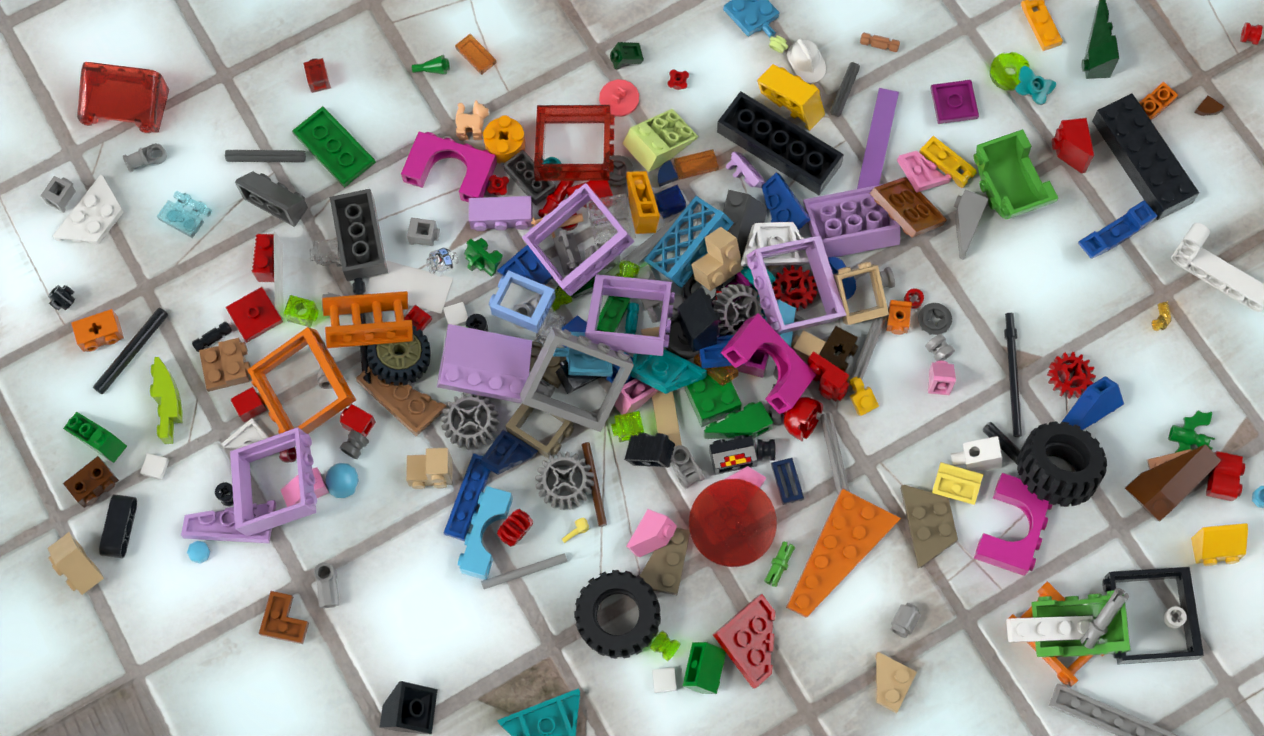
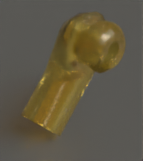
(1164, 318)

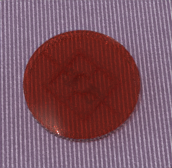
(732, 522)

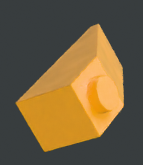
(642, 202)

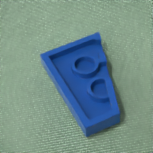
(783, 203)

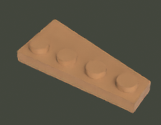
(403, 402)

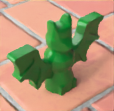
(1187, 436)

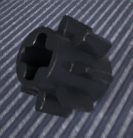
(61, 297)

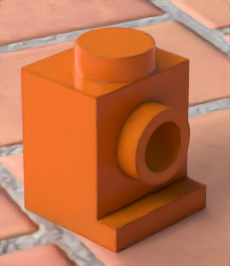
(901, 309)

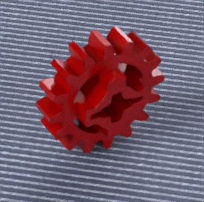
(792, 279)
(1062, 370)

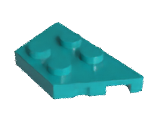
(666, 371)
(547, 718)

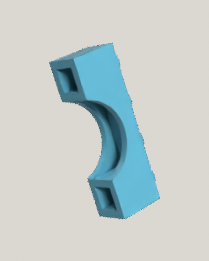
(493, 507)

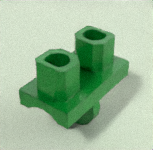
(480, 258)

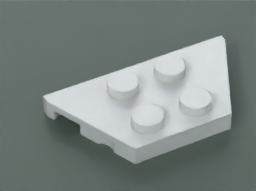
(91, 216)
(772, 234)

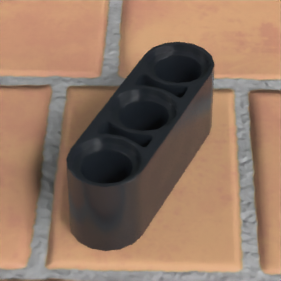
(118, 526)

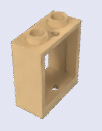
(866, 314)

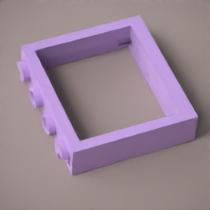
(597, 260)
(822, 274)
(632, 289)
(242, 488)

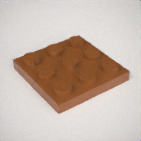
(907, 207)

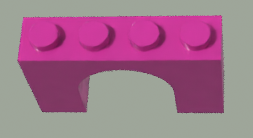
(430, 149)
(793, 372)
(1015, 555)

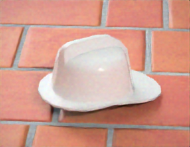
(806, 61)

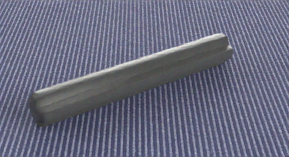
(265, 155)

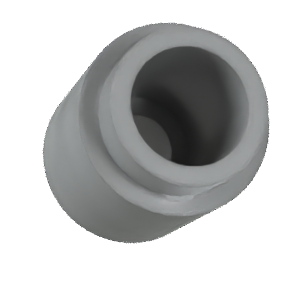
(905, 620)

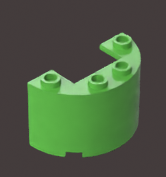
(1011, 177)
(1113, 641)

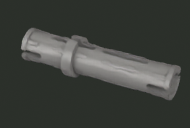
(1099, 625)

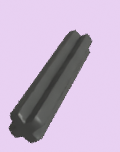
(845, 89)

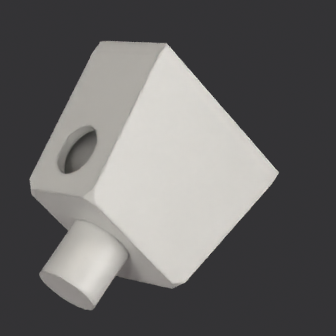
(987, 454)

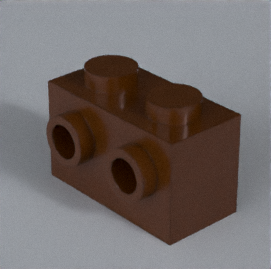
(91, 482)

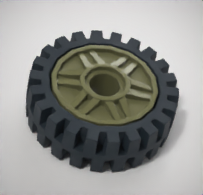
(400, 367)

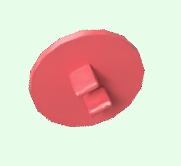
(621, 97)

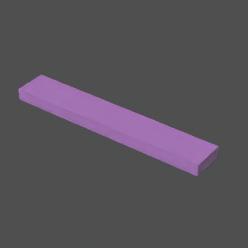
(878, 138)

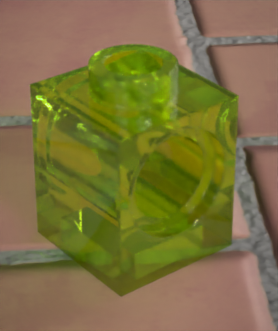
(294, 305)
(627, 425)

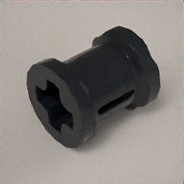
(225, 488)

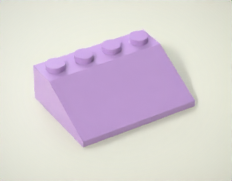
(851, 222)
(484, 363)

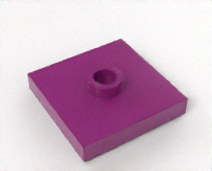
(954, 101)

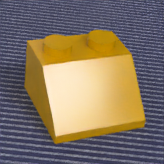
(1220, 544)

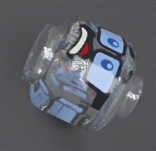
(442, 261)

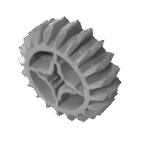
(737, 312)
(479, 405)
(552, 468)

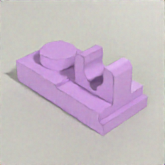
(744, 167)

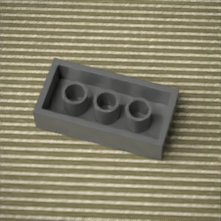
(521, 170)

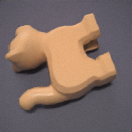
(471, 122)

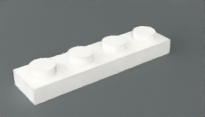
(1047, 628)

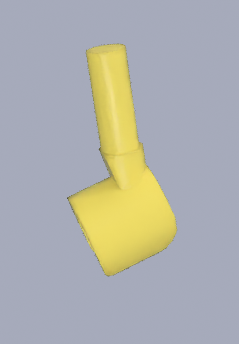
(582, 527)

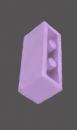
(500, 213)

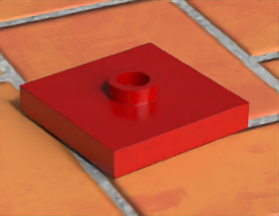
(254, 314)

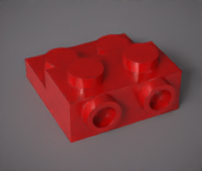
(832, 379)

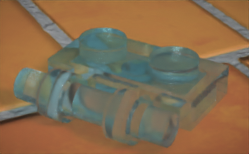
(181, 219)

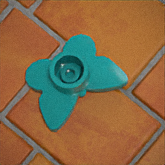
(1034, 85)

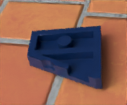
(507, 453)

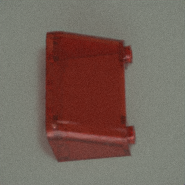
(122, 95)

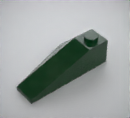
(1102, 46)

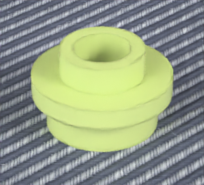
(778, 44)

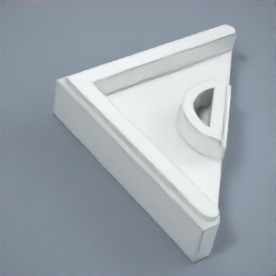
(246, 435)

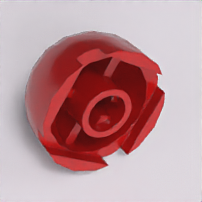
(801, 419)

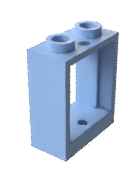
(541, 311)

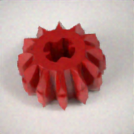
(515, 527)

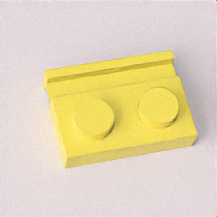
(957, 483)

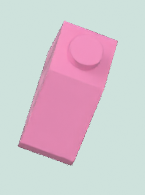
(941, 378)
(633, 396)
(291, 491)
(651, 534)

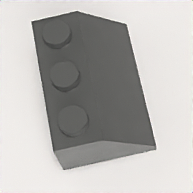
(272, 197)
(744, 212)

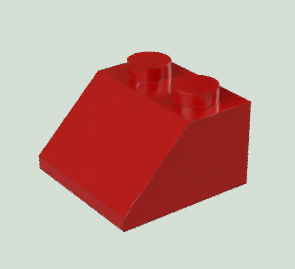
(1074, 144)

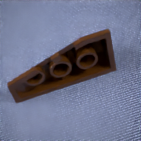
(1170, 482)

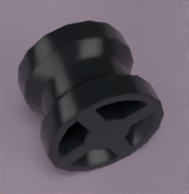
(475, 319)
(766, 449)

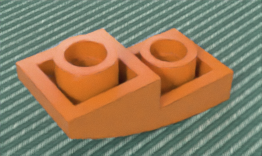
(1158, 100)

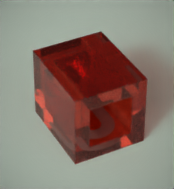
(317, 75)

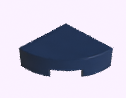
(667, 174)

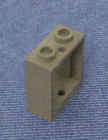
(553, 447)

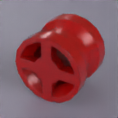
(1251, 33)

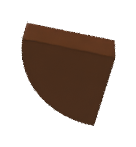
(1209, 107)

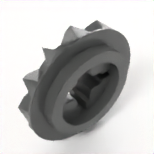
(625, 165)
(940, 311)

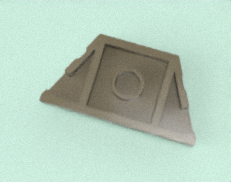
(929, 523)

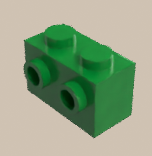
(704, 668)

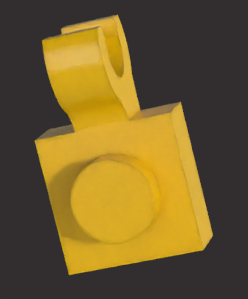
(863, 398)

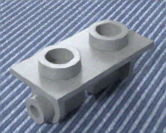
(567, 251)

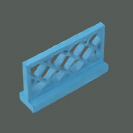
(696, 247)

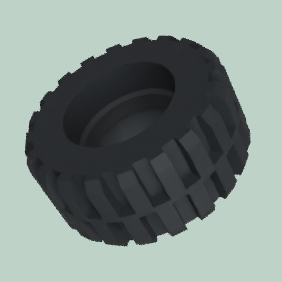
(1055, 483)
(603, 587)

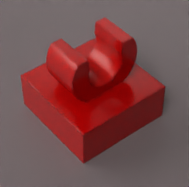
(419, 318)

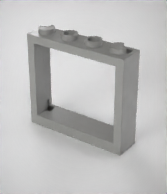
(564, 410)

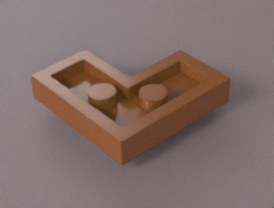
(277, 623)

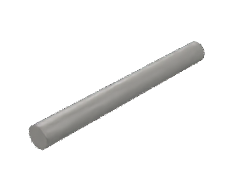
(524, 571)

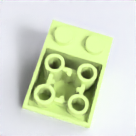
(658, 139)

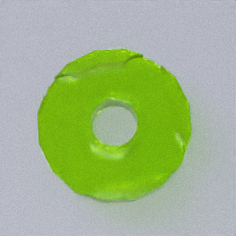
(1000, 63)

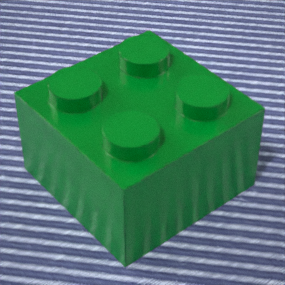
(711, 400)

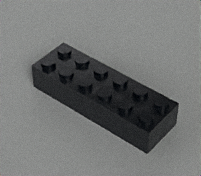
(780, 143)
(1145, 156)

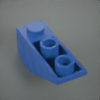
(1095, 403)

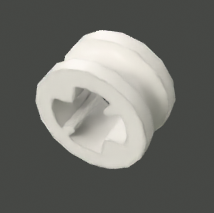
(1182, 617)

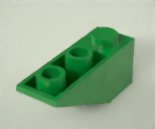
(750, 422)
(95, 437)

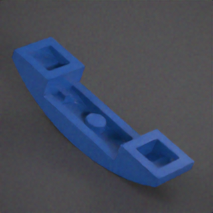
(1118, 231)

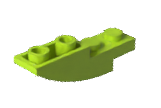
(168, 398)

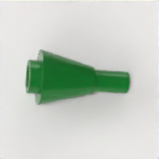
(436, 65)

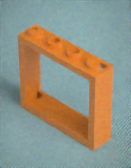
(268, 397)

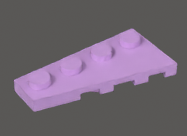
(221, 525)

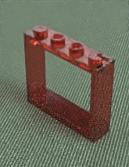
(573, 114)

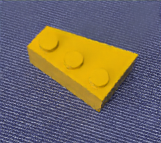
(792, 93)

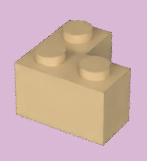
(721, 261)
(430, 469)
(71, 560)

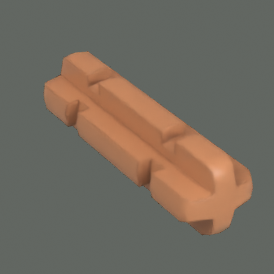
(879, 42)

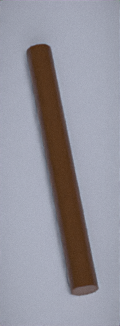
(596, 495)

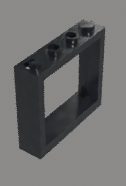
(1187, 603)

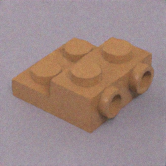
(225, 364)

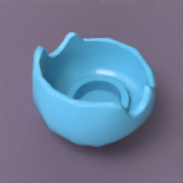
(341, 480)

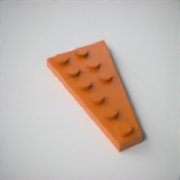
(844, 541)

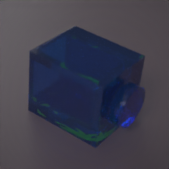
(670, 201)

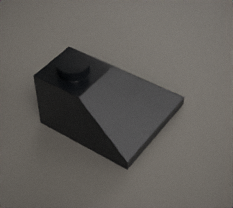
(409, 709)

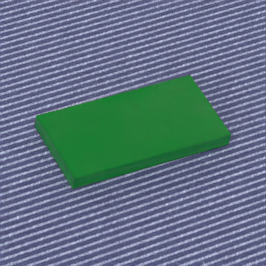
(333, 146)

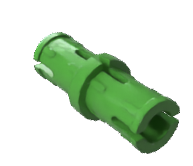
(779, 564)

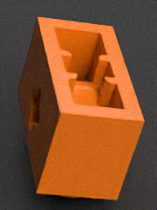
(87, 330)

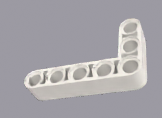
(1216, 271)

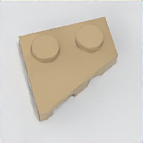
(892, 682)

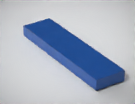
(467, 499)

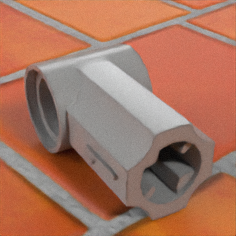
(326, 587)

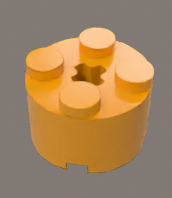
(504, 138)

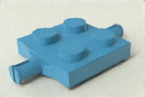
(752, 15)

